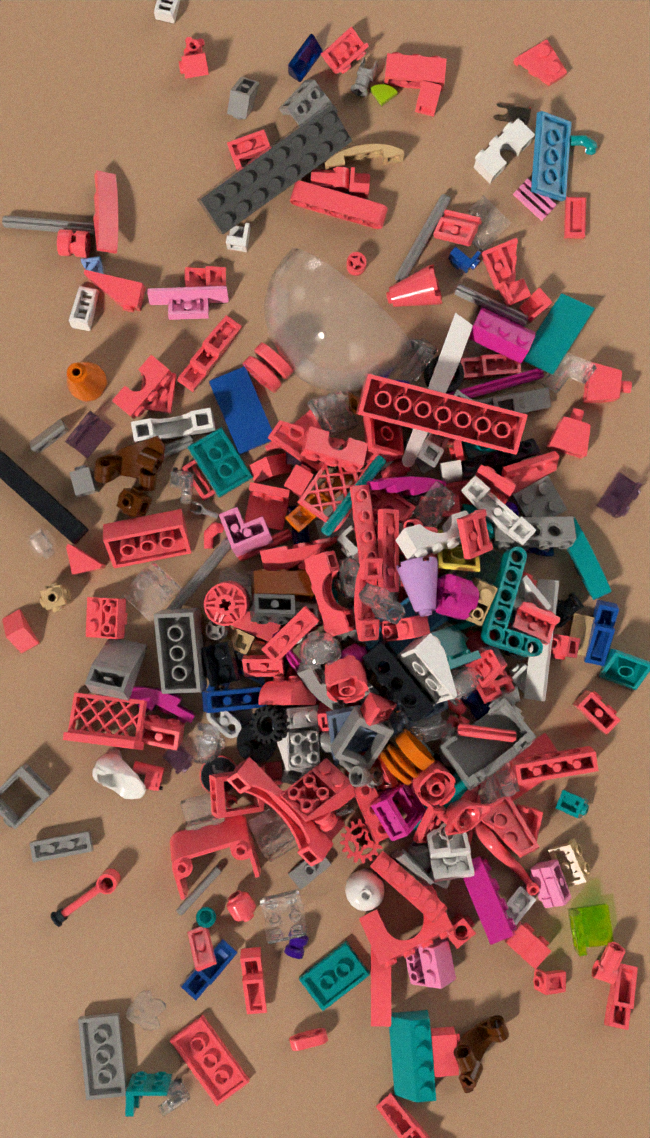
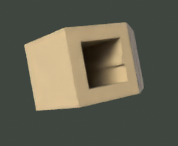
(486, 595)

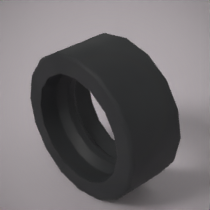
(459, 375)

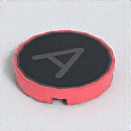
(219, 765)

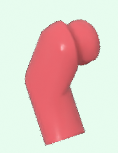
(209, 534)

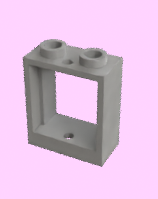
(348, 730)
(36, 783)

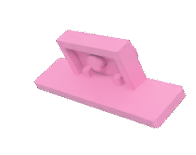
(188, 301)

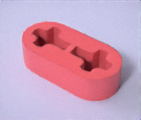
(308, 1039)

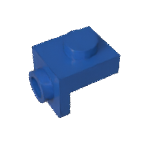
(460, 260)

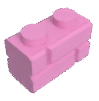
(551, 882)

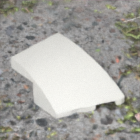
(449, 855)

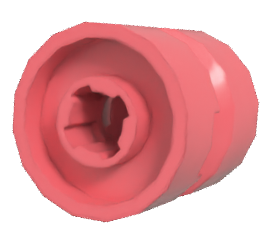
(73, 243)

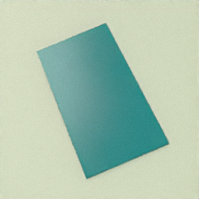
(558, 333)

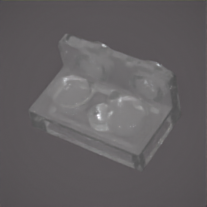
(198, 812)

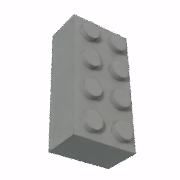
(180, 651)

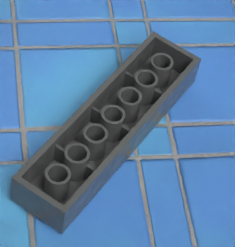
(275, 169)

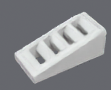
(165, 15)
(80, 320)

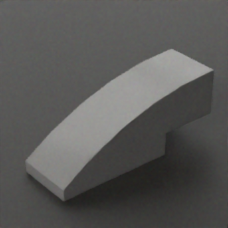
(316, 684)

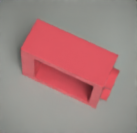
(218, 799)

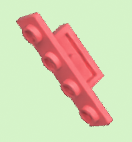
(363, 522)

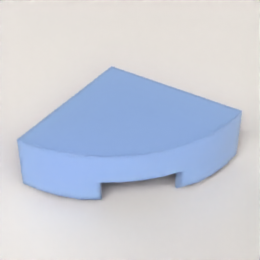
(93, 264)

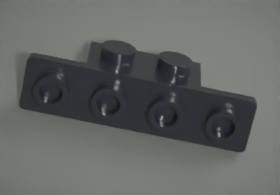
(499, 459)

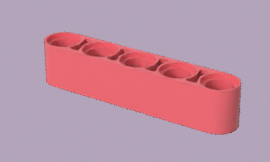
(338, 204)

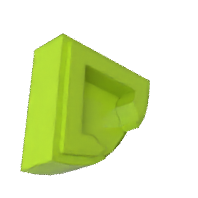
(383, 93)

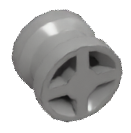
(212, 631)

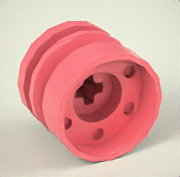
(231, 592)

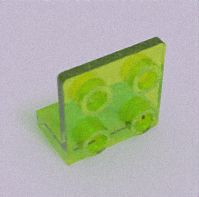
(590, 927)

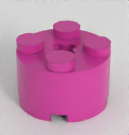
(456, 597)

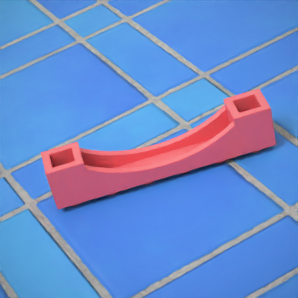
(311, 841)

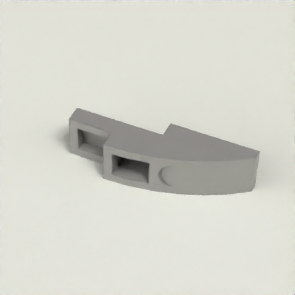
(521, 401)

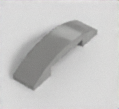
(434, 444)

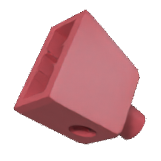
(605, 385)
(571, 435)

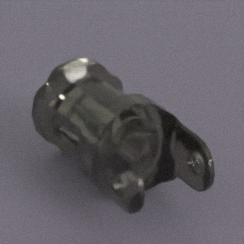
(513, 113)

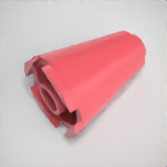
(416, 290)

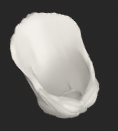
(117, 775)

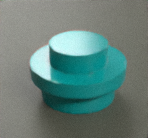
(206, 917)

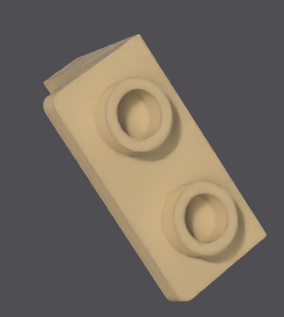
(571, 862)

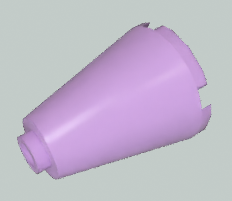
(420, 583)

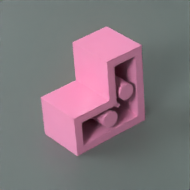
(245, 536)

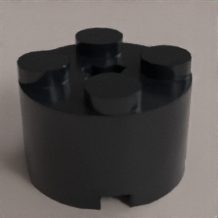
(247, 747)

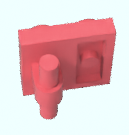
(106, 618)

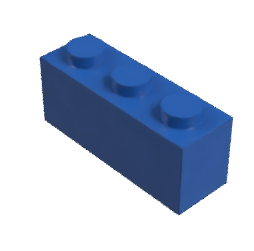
(231, 699)

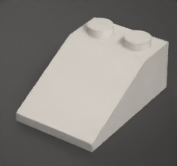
(430, 667)

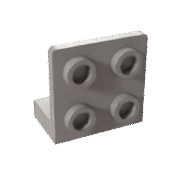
(305, 102)

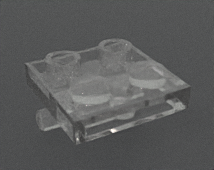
(333, 412)

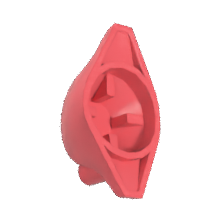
(463, 816)

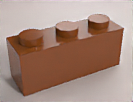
(283, 583)

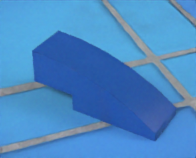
(601, 632)
(197, 981)

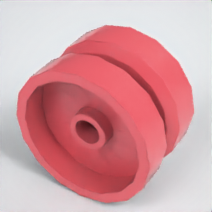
(267, 366)

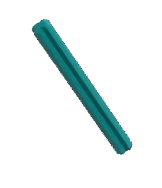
(346, 504)

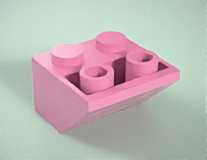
(432, 965)

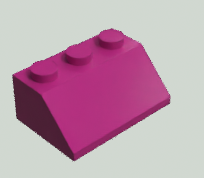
(502, 335)

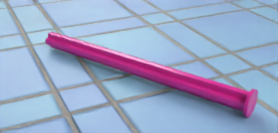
(502, 383)

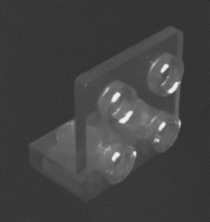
(151, 591)
(272, 834)

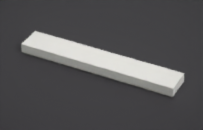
(539, 666)

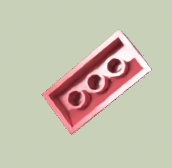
(146, 538)

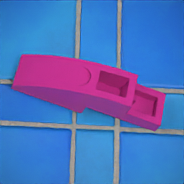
(167, 702)

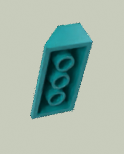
(412, 1056)

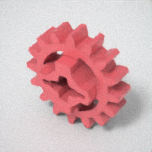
(358, 850)

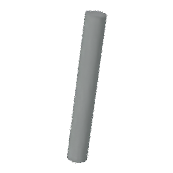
(199, 890)

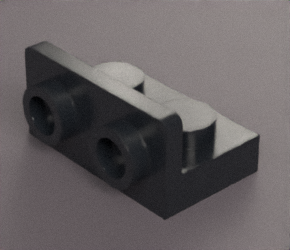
(220, 663)

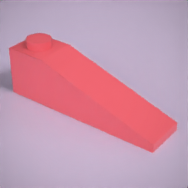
(289, 557)

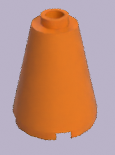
(86, 381)

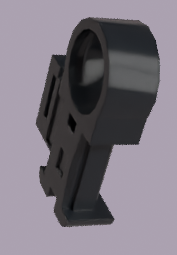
(567, 607)

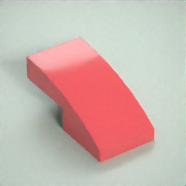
(205, 276)

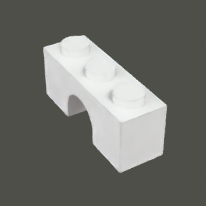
(515, 138)

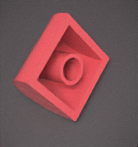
(383, 439)
(286, 692)

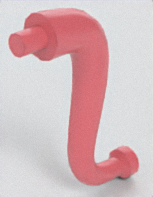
(491, 842)

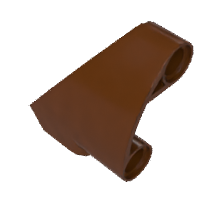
(137, 461)
(473, 1046)

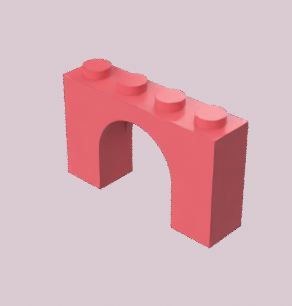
(389, 949)

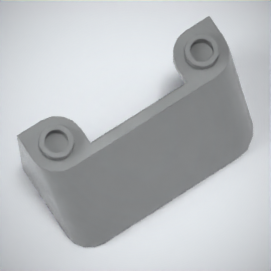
(480, 758)

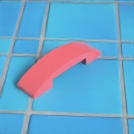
(366, 623)

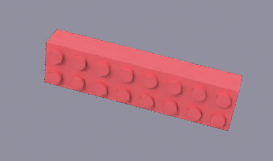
(441, 414)

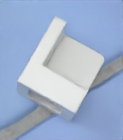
(238, 238)

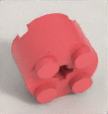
(346, 680)
(434, 785)

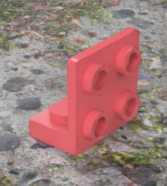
(500, 486)
(267, 502)

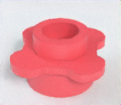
(193, 42)

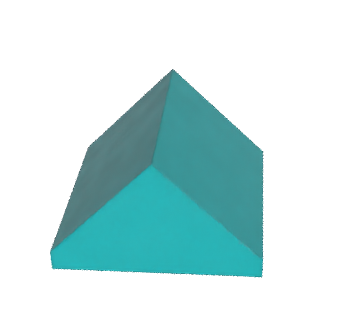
(624, 669)

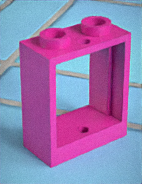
(389, 815)

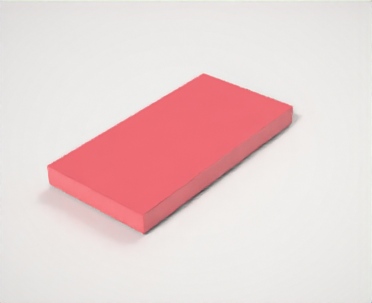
(209, 1060)

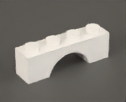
(169, 428)
(419, 541)

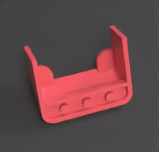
(189, 844)

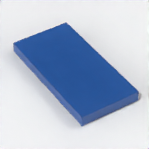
(241, 410)

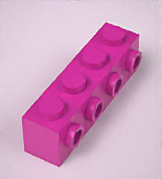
(488, 903)

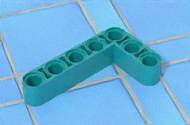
(505, 608)

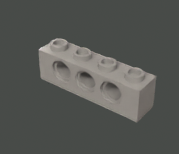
(561, 526)

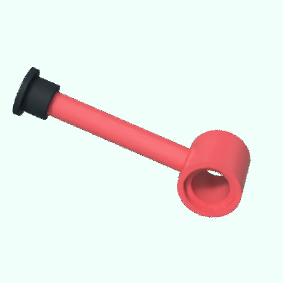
(101, 886)

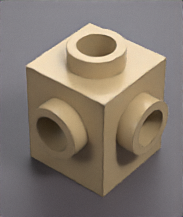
(62, 597)

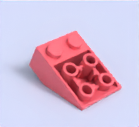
(319, 791)

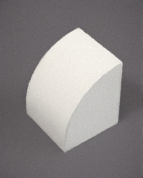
(451, 471)

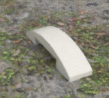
(497, 511)

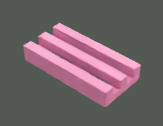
(529, 205)

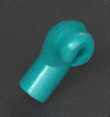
(584, 140)

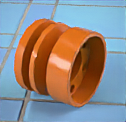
(402, 760)

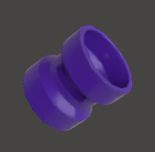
(296, 947)

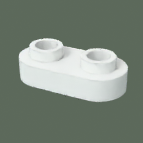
(223, 722)

